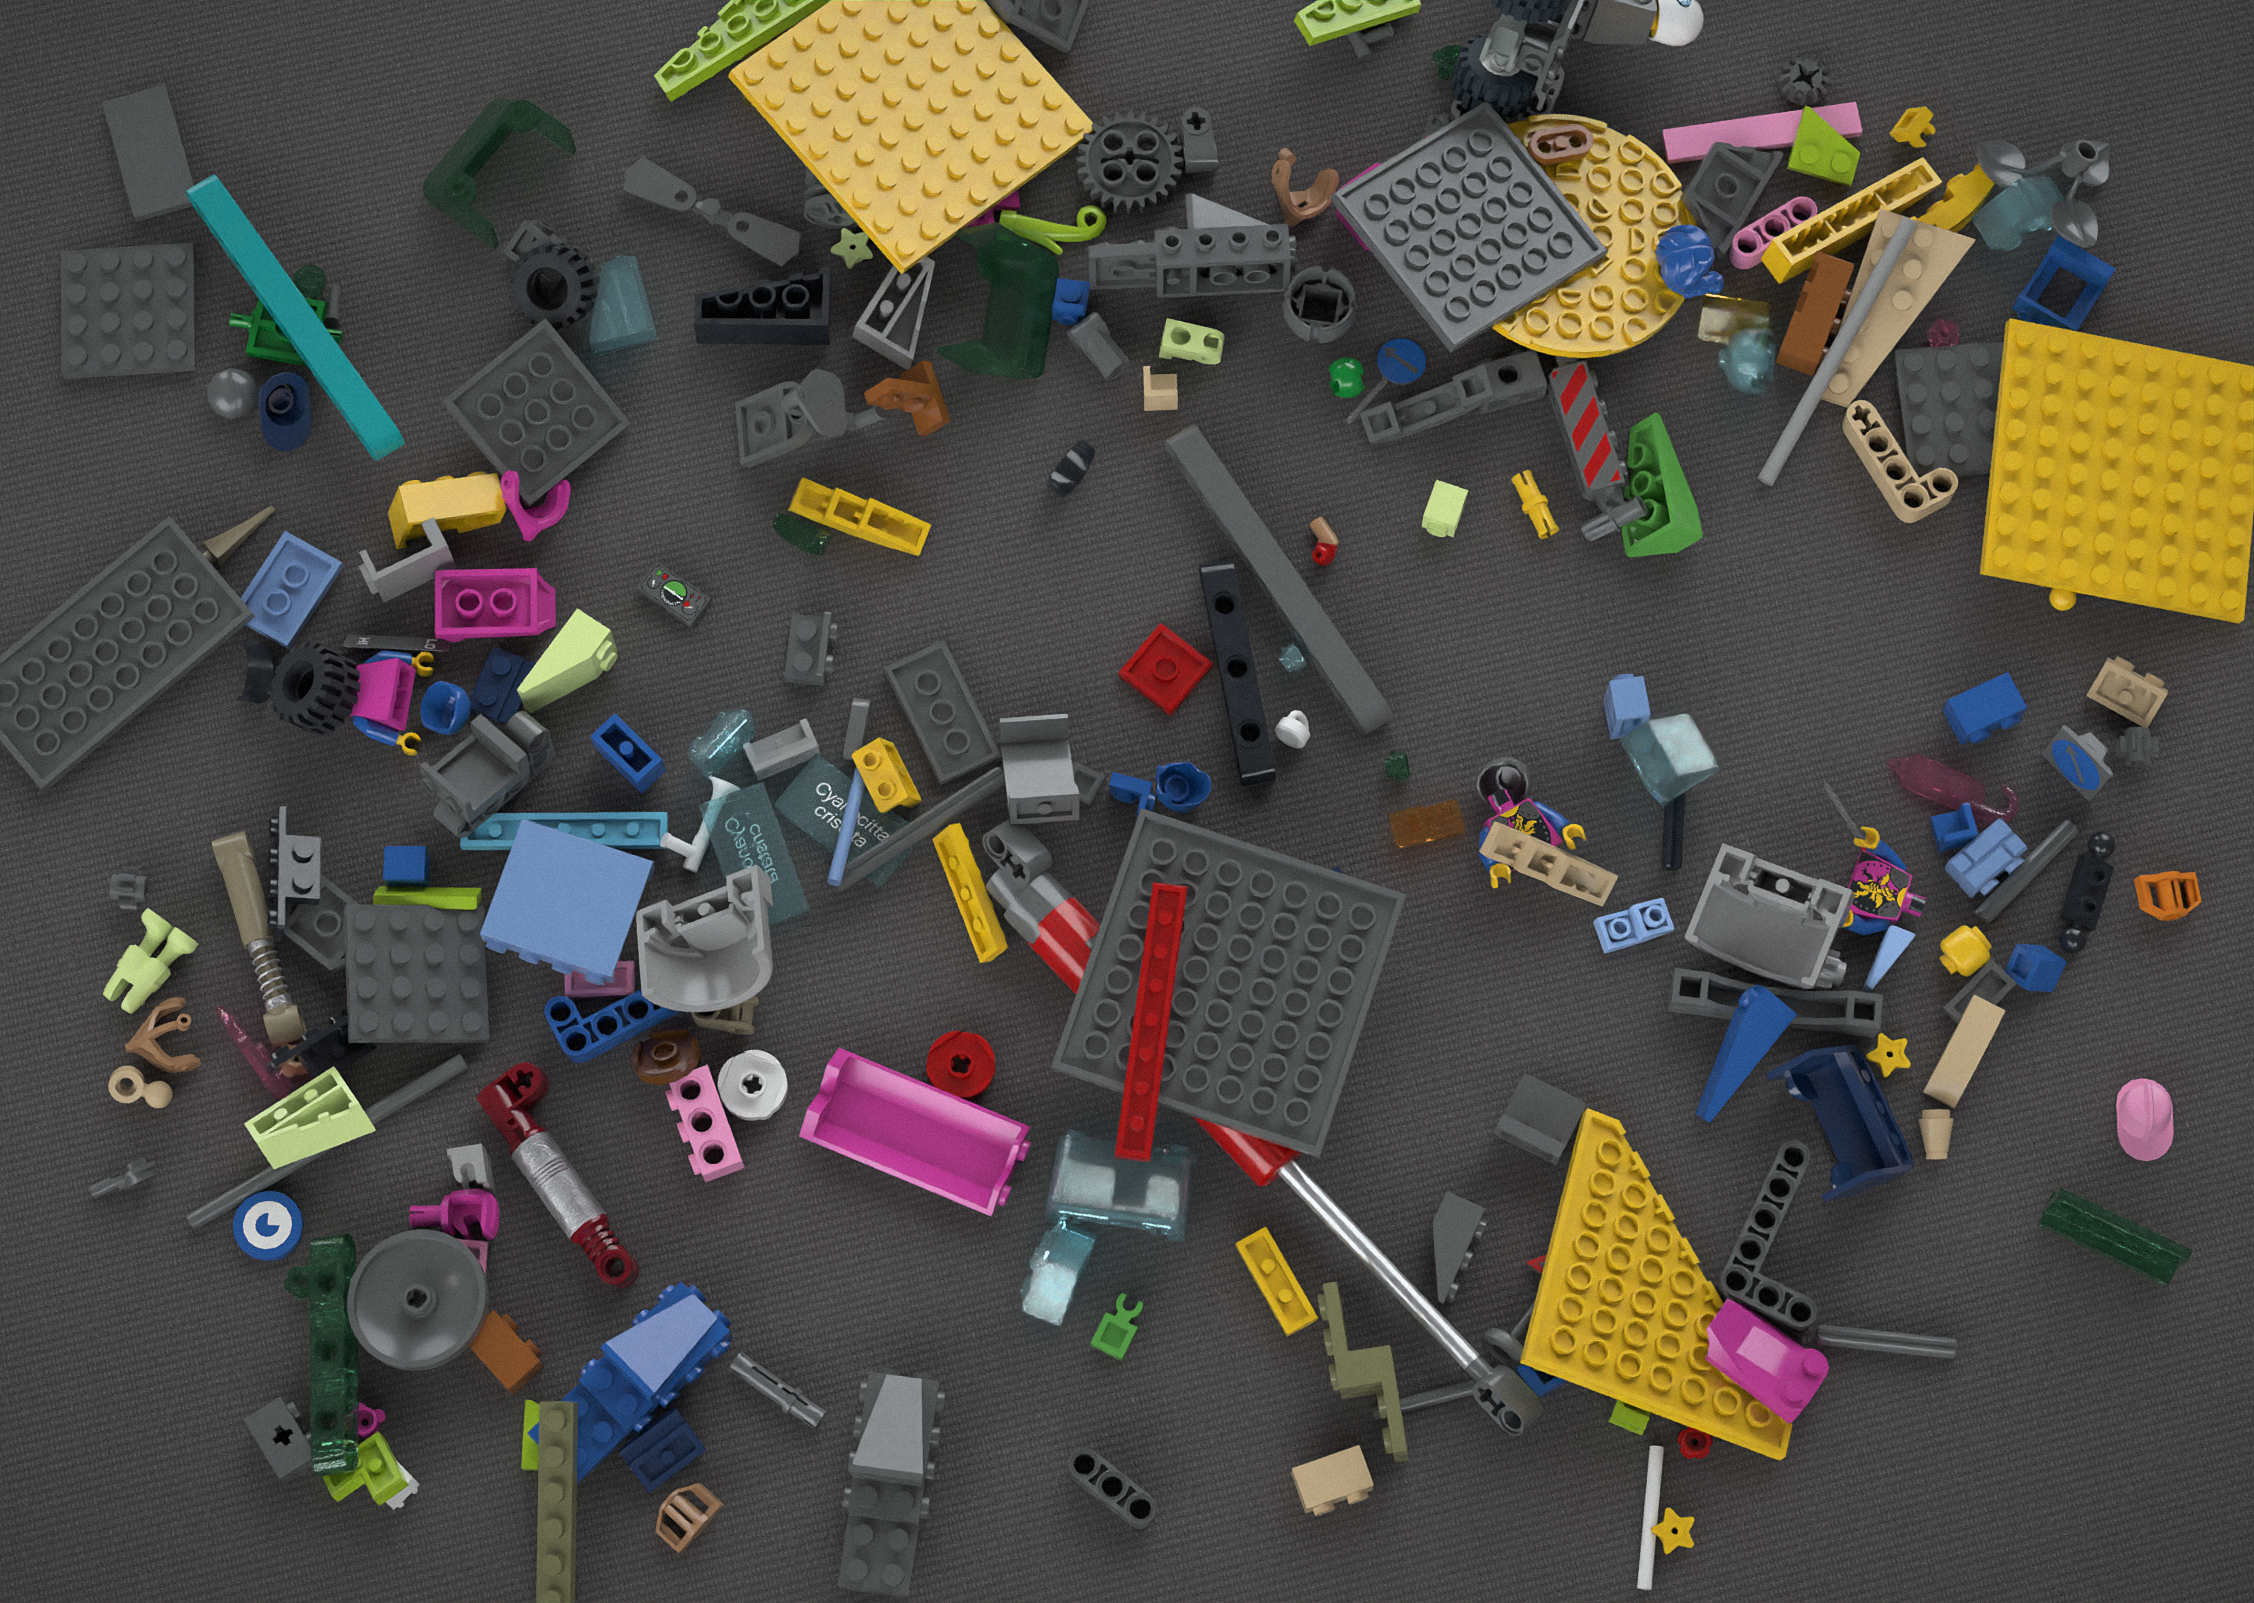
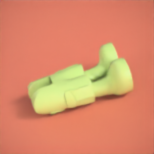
(140, 969)

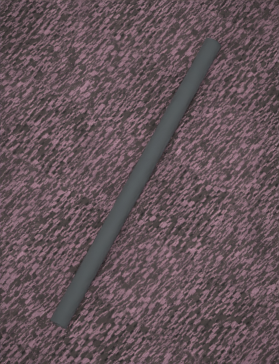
(375, 1114)

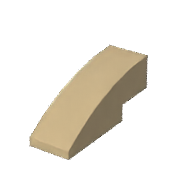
(1964, 1051)

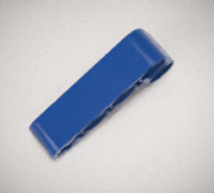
(590, 1027)

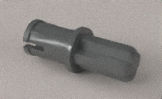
(1614, 518)

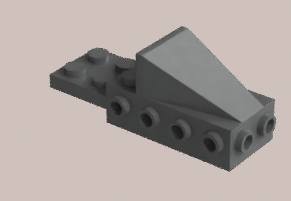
(1212, 242)
(889, 1480)

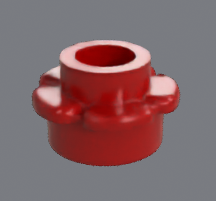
(1688, 1450)

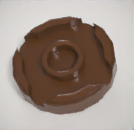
(666, 1056)

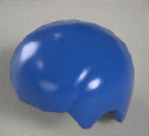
(445, 708)

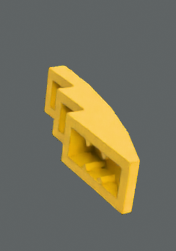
(860, 517)

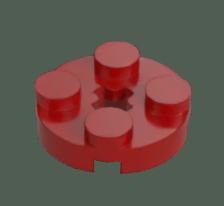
(965, 1046)

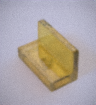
(1725, 316)

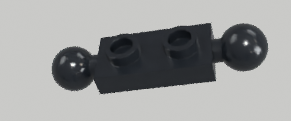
(2086, 892)

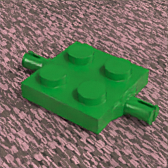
(268, 340)

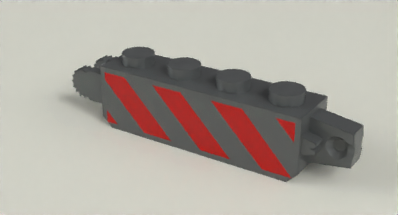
(1585, 432)

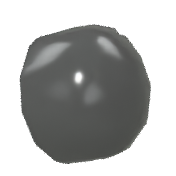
(232, 393)
(1504, 773)

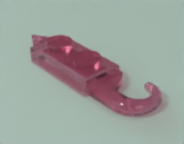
(1949, 787)
(256, 1055)

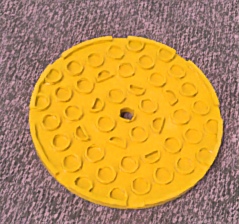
(1629, 205)

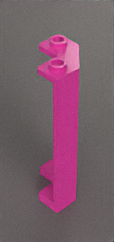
(916, 1132)

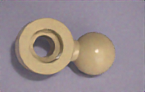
(157, 1094)

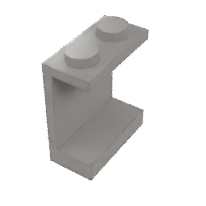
(412, 570)

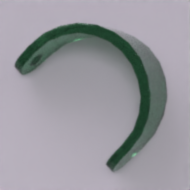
(802, 534)

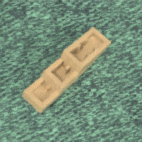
(1548, 864)

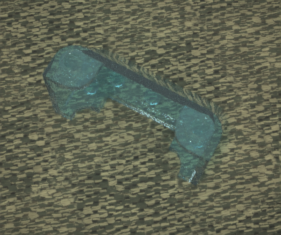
(1118, 1191)

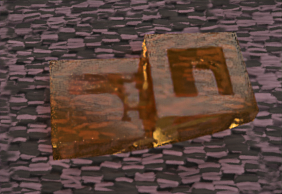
(1427, 824)

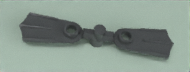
(661, 187)

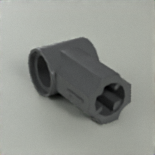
(1093, 338)

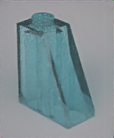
(621, 308)

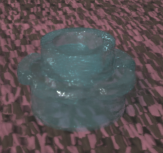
(1293, 659)

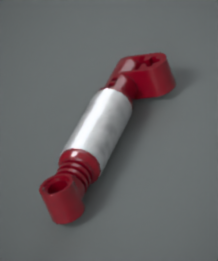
(552, 1173)

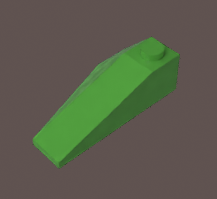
(1660, 482)

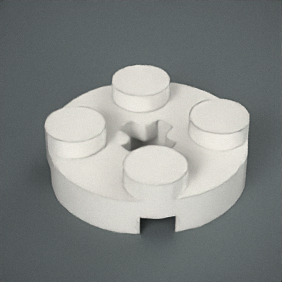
(761, 1103)

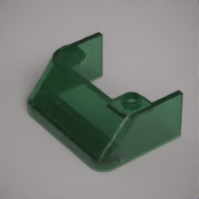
(451, 182)
(1017, 309)

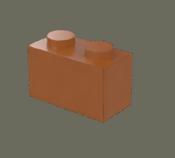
(506, 1353)

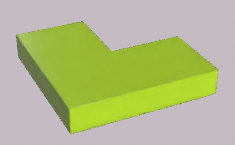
(375, 1468)

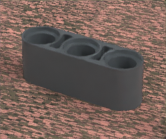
(1102, 1473)

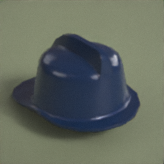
(285, 411)

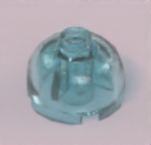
(1749, 360)

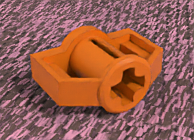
(2167, 894)

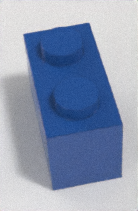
(1985, 709)
(628, 753)

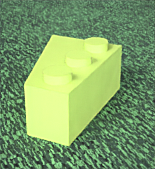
(309, 1121)

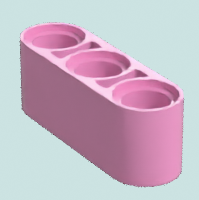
(1756, 236)

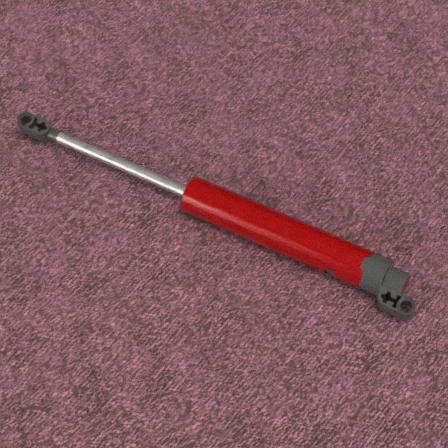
(1064, 937)

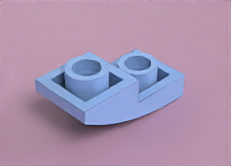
(1633, 925)

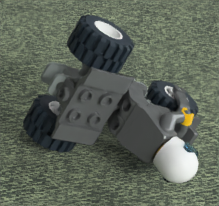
(1507, 68)

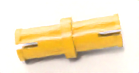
(1535, 504)

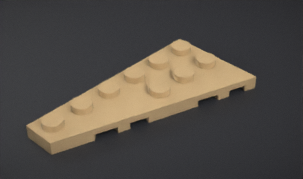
(1913, 282)

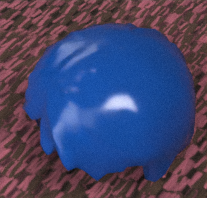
(1181, 786)

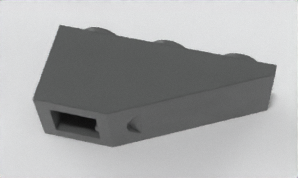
(1450, 1239)

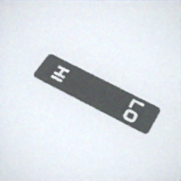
(396, 642)

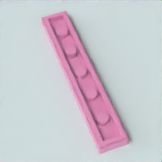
(1761, 132)

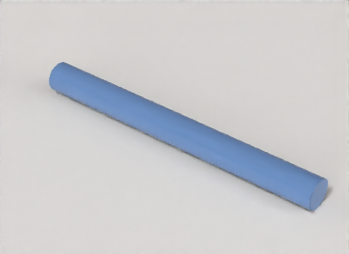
(846, 830)

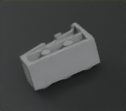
(896, 313)

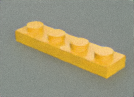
(970, 893)

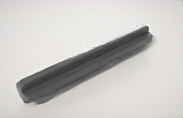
(2026, 871)
(1886, 1341)

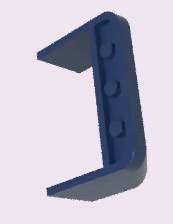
(1852, 1117)

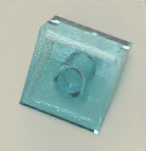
(1669, 756)

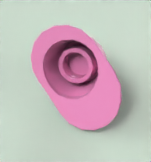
(2144, 1119)

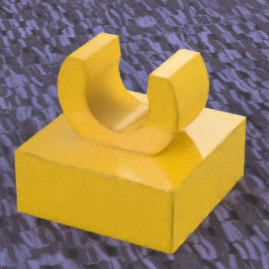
(1912, 124)

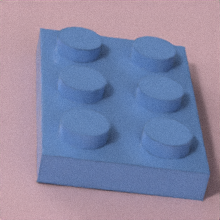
(289, 589)

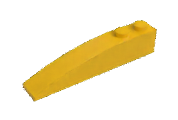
(1848, 220)

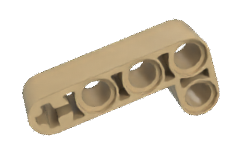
(1893, 459)

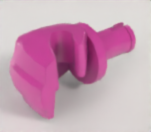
(459, 1212)

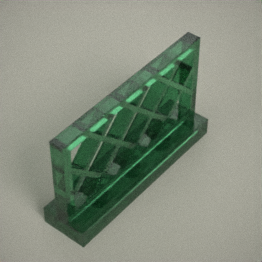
(2113, 1236)

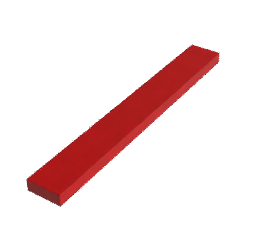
(1151, 1022)

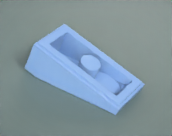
(1891, 947)

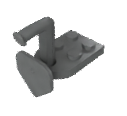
(791, 411)

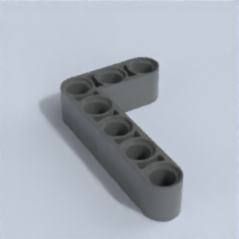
(1761, 1239)

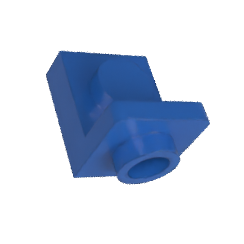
(1070, 301)
(1129, 789)

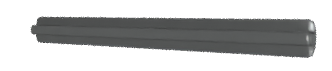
(922, 827)

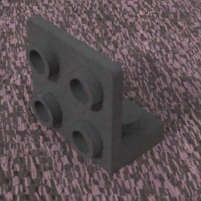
(1540, 1119)

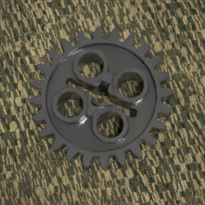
(1129, 189)

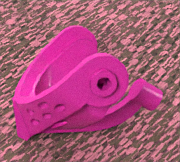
(529, 519)

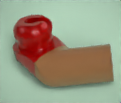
(1327, 542)

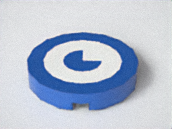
(268, 1226)

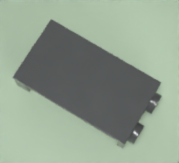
(1038, 769)

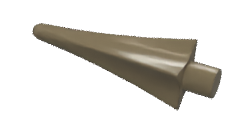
(222, 546)

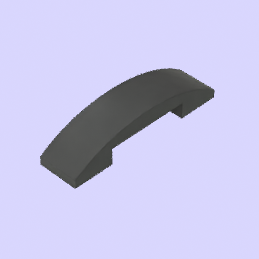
(1429, 408)

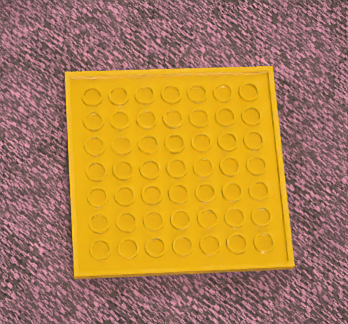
(912, 113)
(2122, 472)

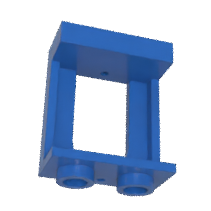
(2076, 261)

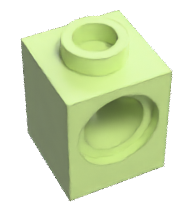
(1444, 509)

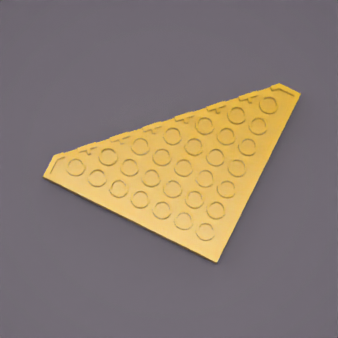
(1629, 1304)

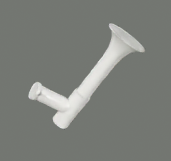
(695, 852)

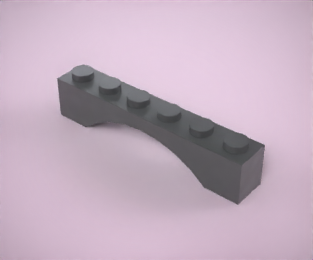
(1823, 1011)

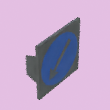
(2079, 761)

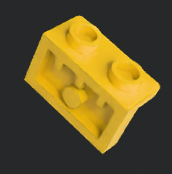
(885, 775)

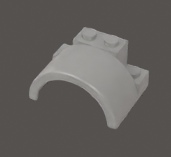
(1773, 927)
(726, 940)

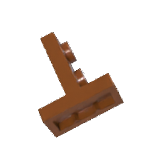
(915, 393)

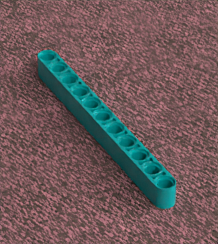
(295, 318)

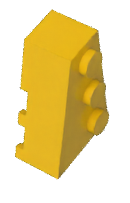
(454, 503)

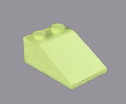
(570, 662)

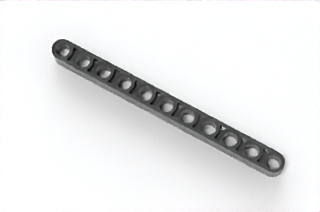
(1278, 580)

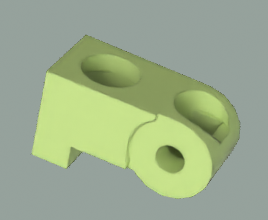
(1191, 342)

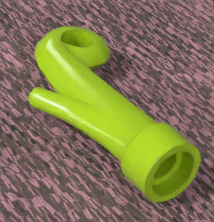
(1048, 232)

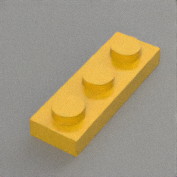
(1276, 1281)

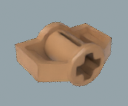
(686, 1515)

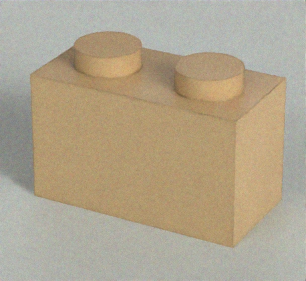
(1333, 1480)

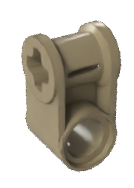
(728, 1018)

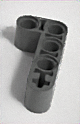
(535, 742)

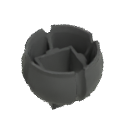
(1321, 287)

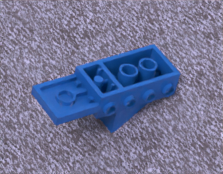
(643, 1372)

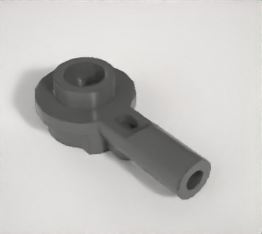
(137, 1172)

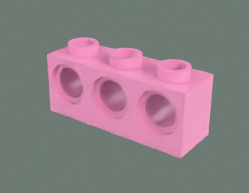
(717, 1137)

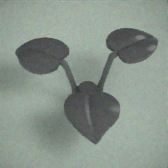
(2079, 159)

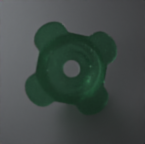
(1442, 56)

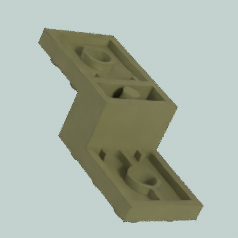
(1363, 1372)

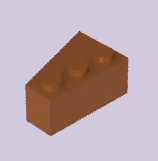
(1815, 314)

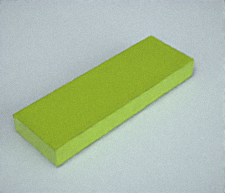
(433, 896)

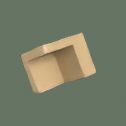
(1159, 391)

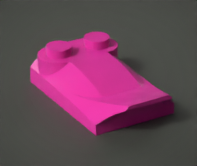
(492, 603)
(1764, 1360)

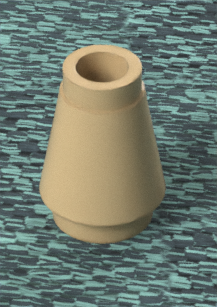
(1936, 1132)

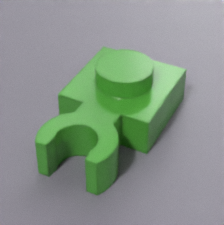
(1116, 1332)

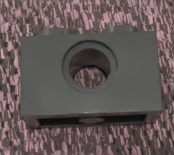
(1528, 376)

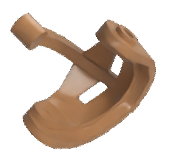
(1316, 197)
(144, 1040)

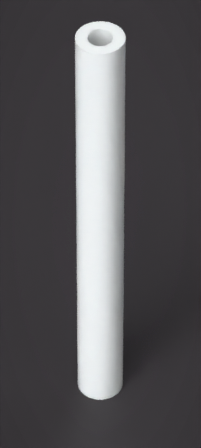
(1650, 1517)

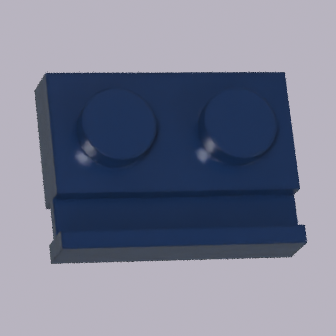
(496, 689)
(661, 1449)

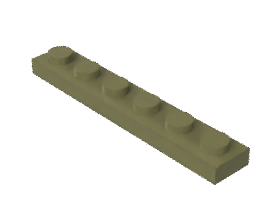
(557, 1502)

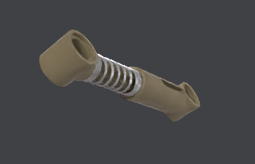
(237, 864)

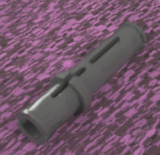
(789, 1399)

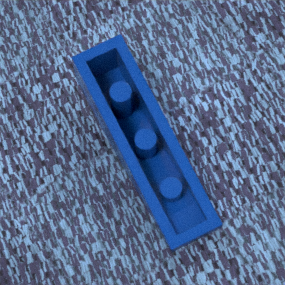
(1749, 1036)

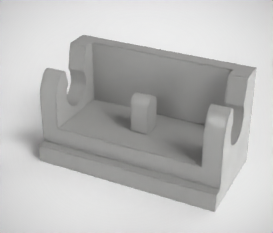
(782, 750)
(472, 1164)

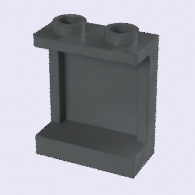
(476, 771)

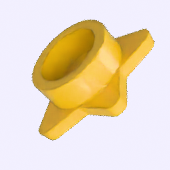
(1888, 1064)
(1670, 1540)

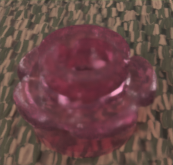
(1939, 326)

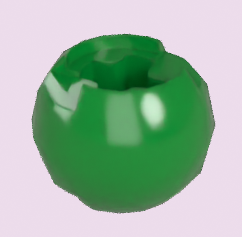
(1346, 377)

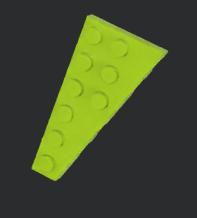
(736, 33)

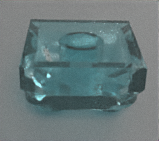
(722, 741)

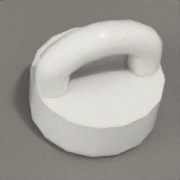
(1293, 732)

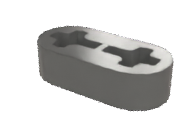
(857, 727)

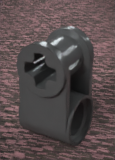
(1198, 146)

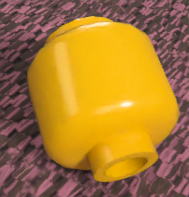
(1965, 950)

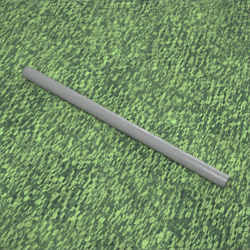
(1837, 351)

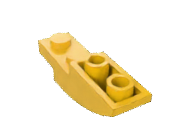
(1960, 201)

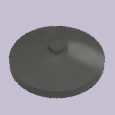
(418, 1300)

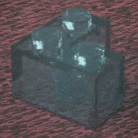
(2017, 211)
(1056, 1272)

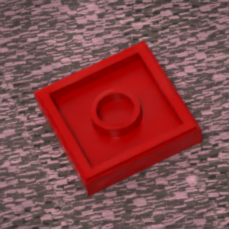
(1165, 669)

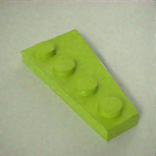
(1337, 18)

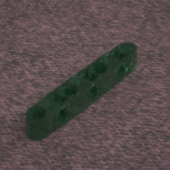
(335, 1380)

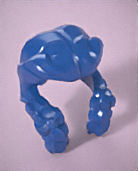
(1685, 258)

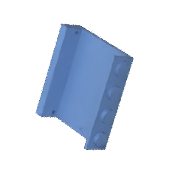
(566, 902)

